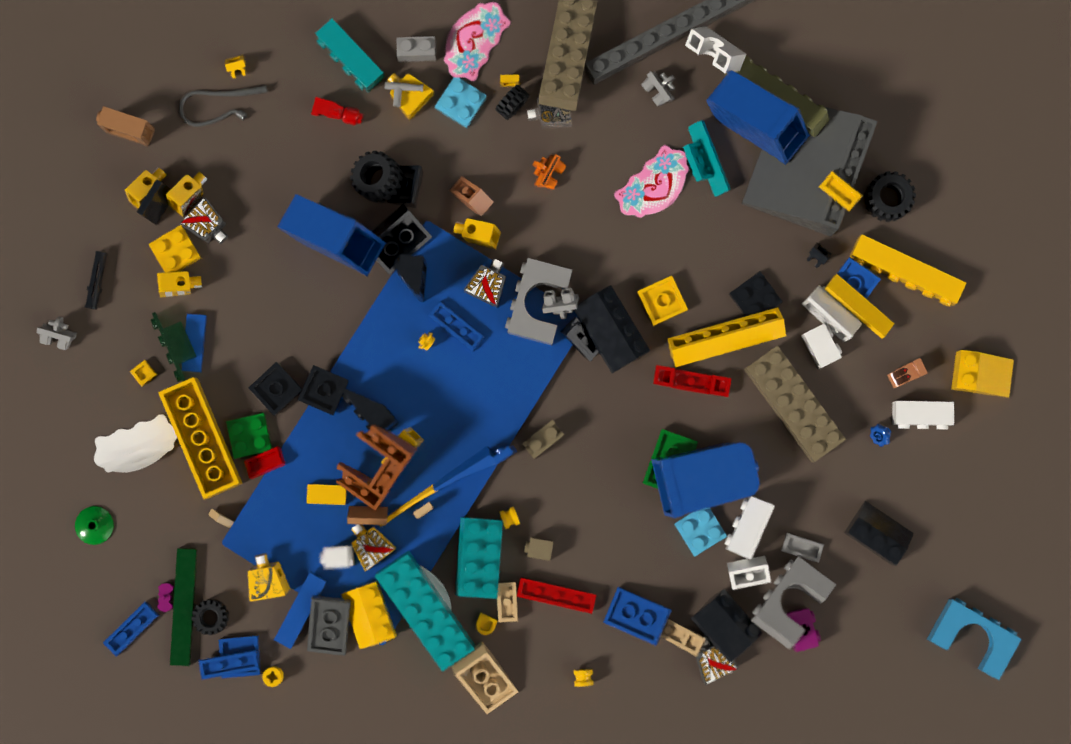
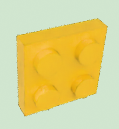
(174, 250)
(662, 300)

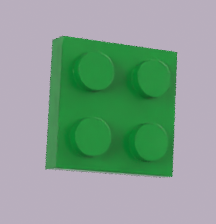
(249, 435)

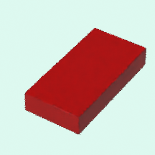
(264, 462)

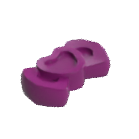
(165, 597)

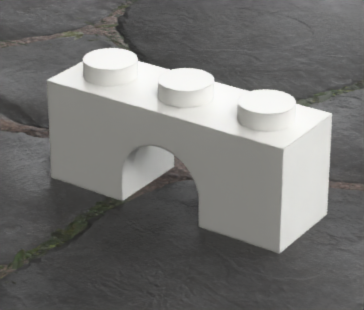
(726, 55)
(338, 557)

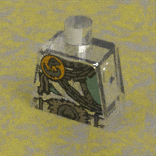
(550, 116)

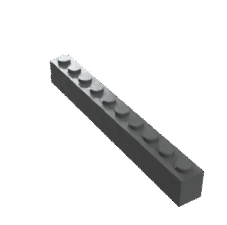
(659, 37)

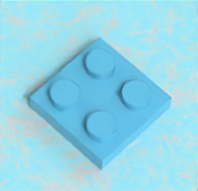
(460, 101)
(700, 530)

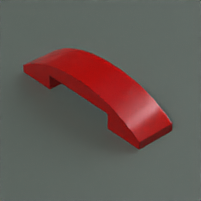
(692, 381)

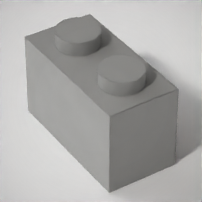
(416, 49)

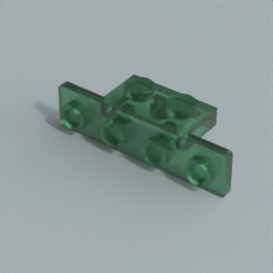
(177, 344)

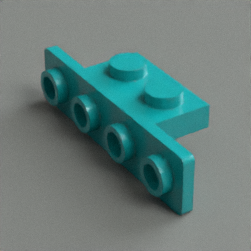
(704, 159)

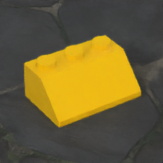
(369, 615)

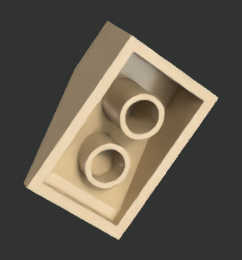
(484, 678)

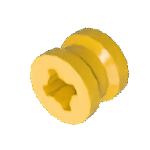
(509, 517)
(275, 674)
(583, 677)

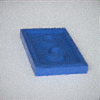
(637, 616)

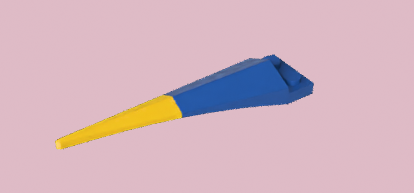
(478, 462)

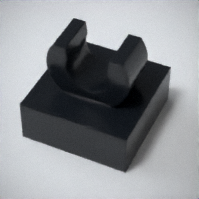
(820, 254)

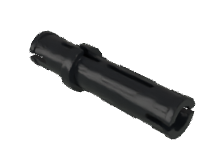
(91, 303)

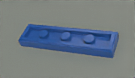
(300, 610)

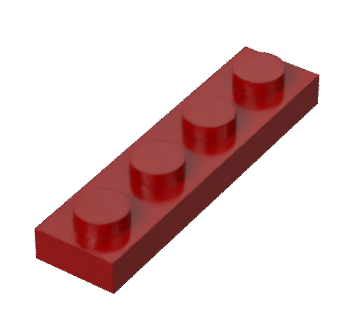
(556, 595)

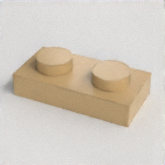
(507, 602)

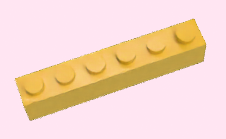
(907, 270)
(727, 337)

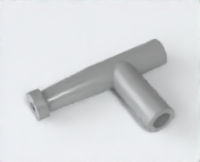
(399, 87)

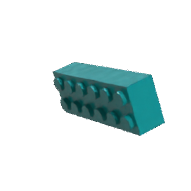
(425, 610)

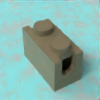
(543, 439)

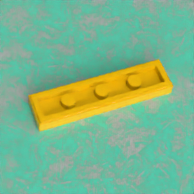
(859, 306)

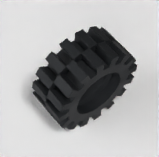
(512, 102)
(199, 612)

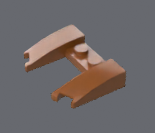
(375, 490)

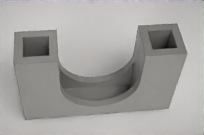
(535, 274)
(770, 614)

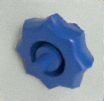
(880, 435)

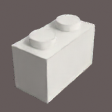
(822, 346)
(749, 572)

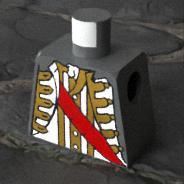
(205, 222)
(487, 283)
(713, 663)

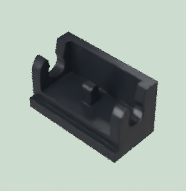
(579, 338)

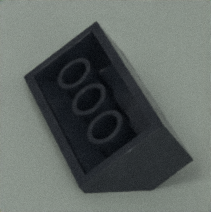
(611, 329)

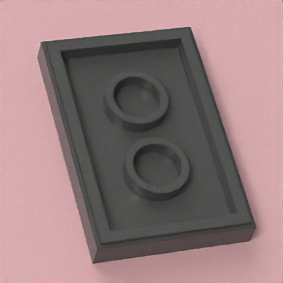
(328, 625)

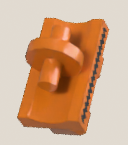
(552, 164)

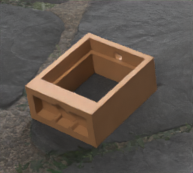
(125, 126)

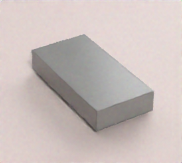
(802, 547)

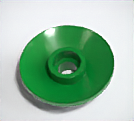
(103, 522)

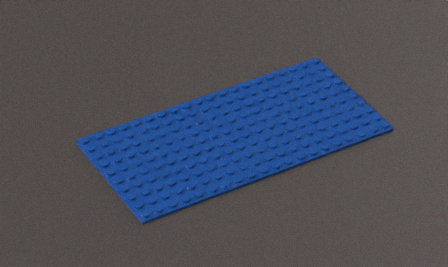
(444, 394)

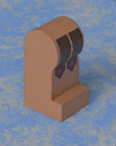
(907, 373)

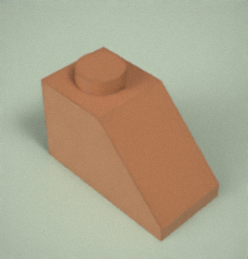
(471, 196)

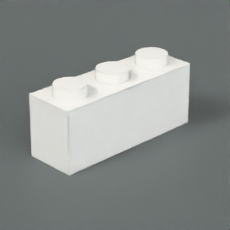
(922, 414)

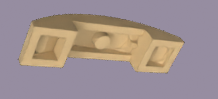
(682, 637)

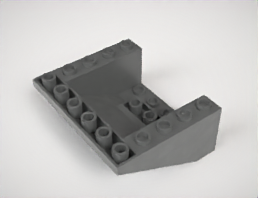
(794, 189)

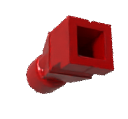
(334, 110)

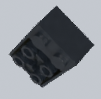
(370, 411)

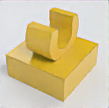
(235, 63)

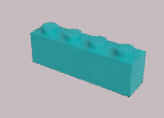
(350, 55)

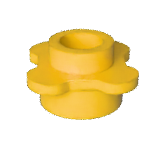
(426, 341)

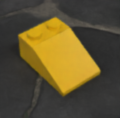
(982, 373)

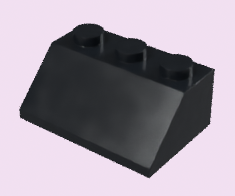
(402, 236)
(413, 273)
(879, 533)
(726, 625)

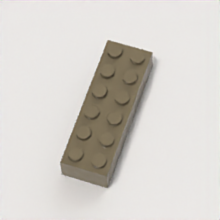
(567, 53)
(795, 404)

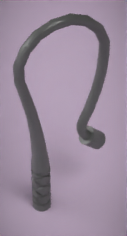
(239, 113)

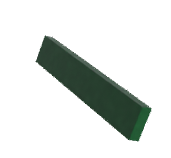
(183, 607)

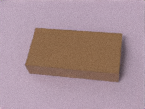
(367, 515)

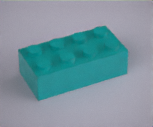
(478, 558)

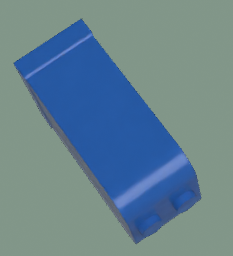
(758, 116)
(329, 233)
(705, 477)

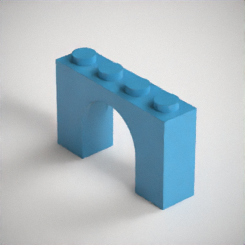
(1001, 641)

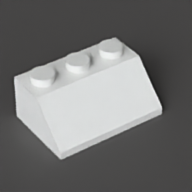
(832, 313)
(749, 527)

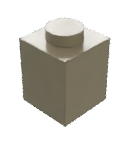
(539, 549)

